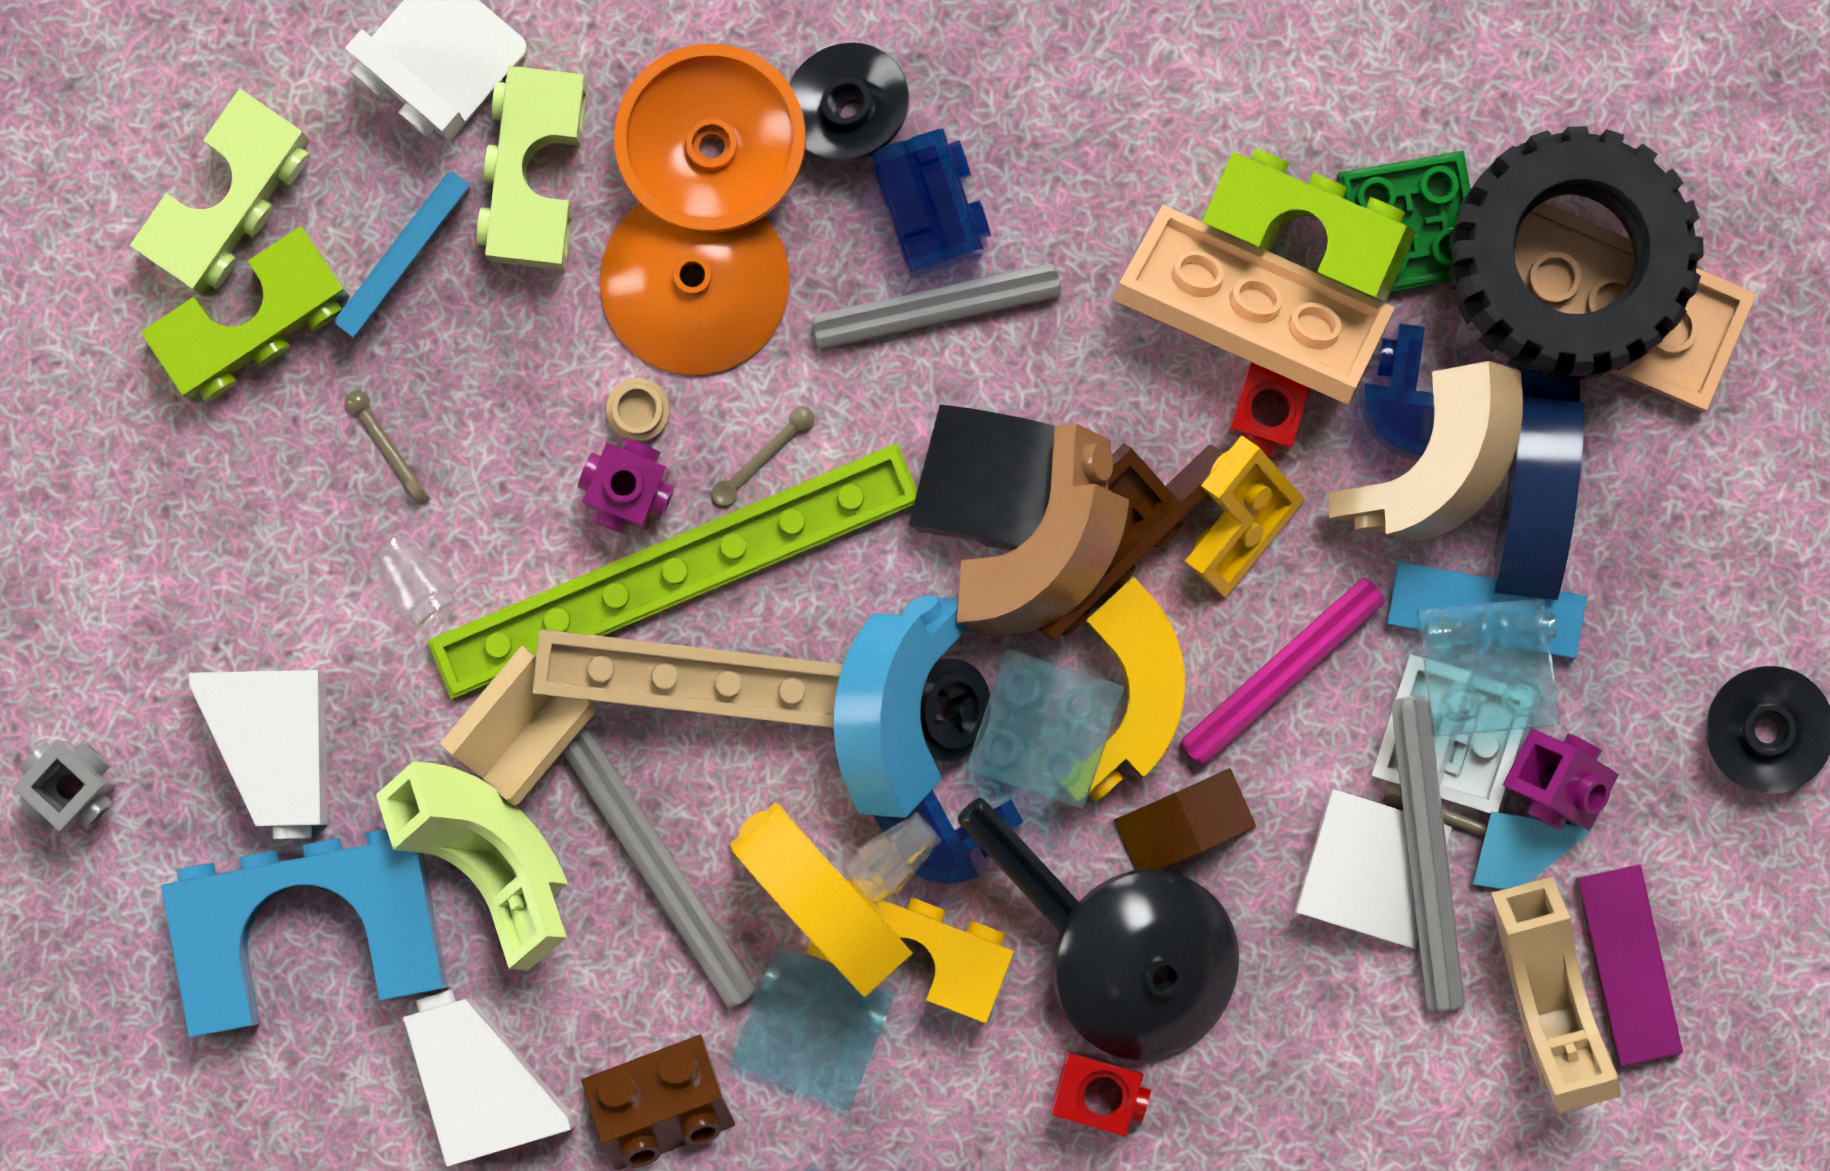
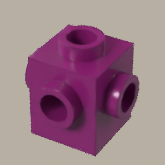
(636, 509)
(1561, 780)

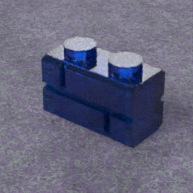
(929, 203)

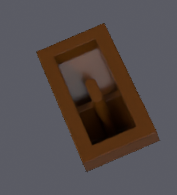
(1185, 822)

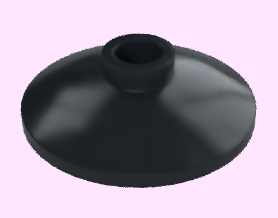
(845, 76)
(1801, 721)

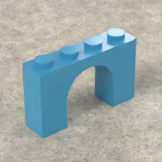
(214, 914)

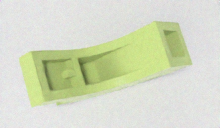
(489, 840)

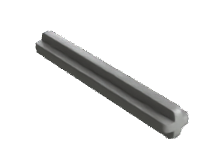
(936, 306)

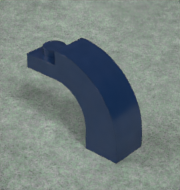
(1541, 489)

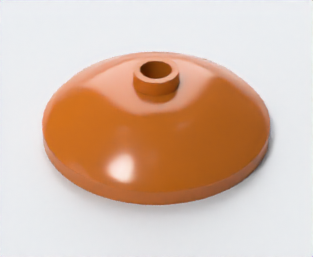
(703, 96)
(698, 326)

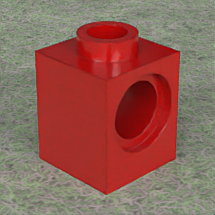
(1293, 395)
(1078, 1073)

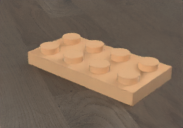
(1587, 267)
(1254, 304)

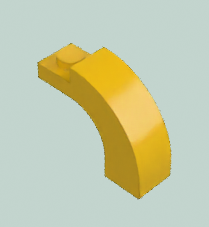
(1154, 673)
(819, 898)

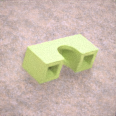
(534, 112)
(199, 242)

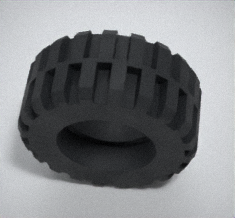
(1642, 200)

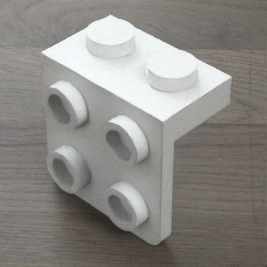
(437, 60)

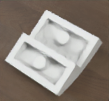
(1485, 764)
(1362, 871)

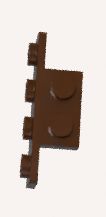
(1151, 520)

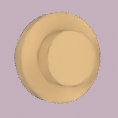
(638, 409)

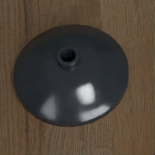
(1117, 944)

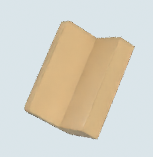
(515, 734)

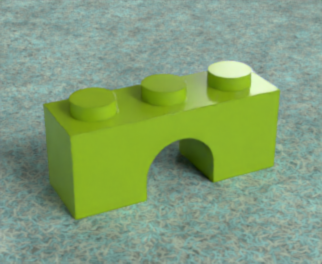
(1260, 199)
(296, 293)

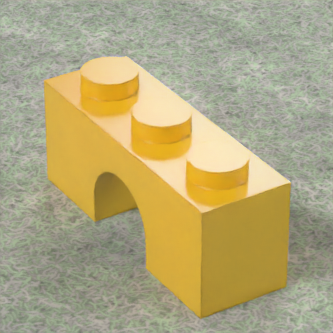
(966, 962)

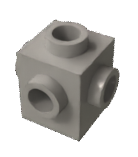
(42, 782)

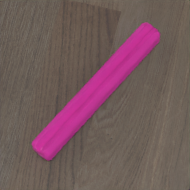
(1282, 671)

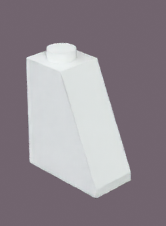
(272, 742)
(478, 1082)

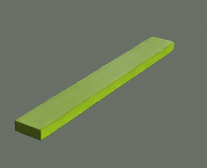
(681, 566)

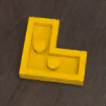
(1255, 508)

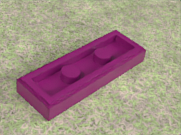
(1629, 965)

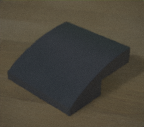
(984, 477)

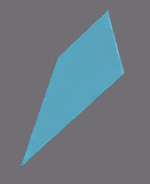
(1521, 849)

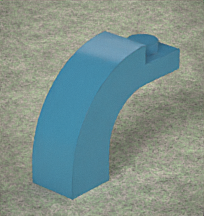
(880, 702)

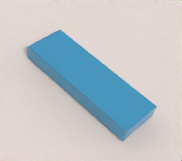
(402, 254)
(1431, 587)

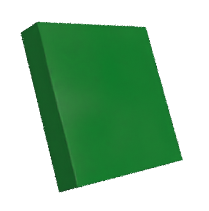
(1430, 194)

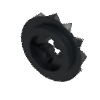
(969, 696)

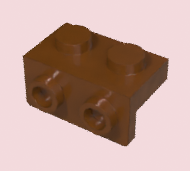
(657, 1103)

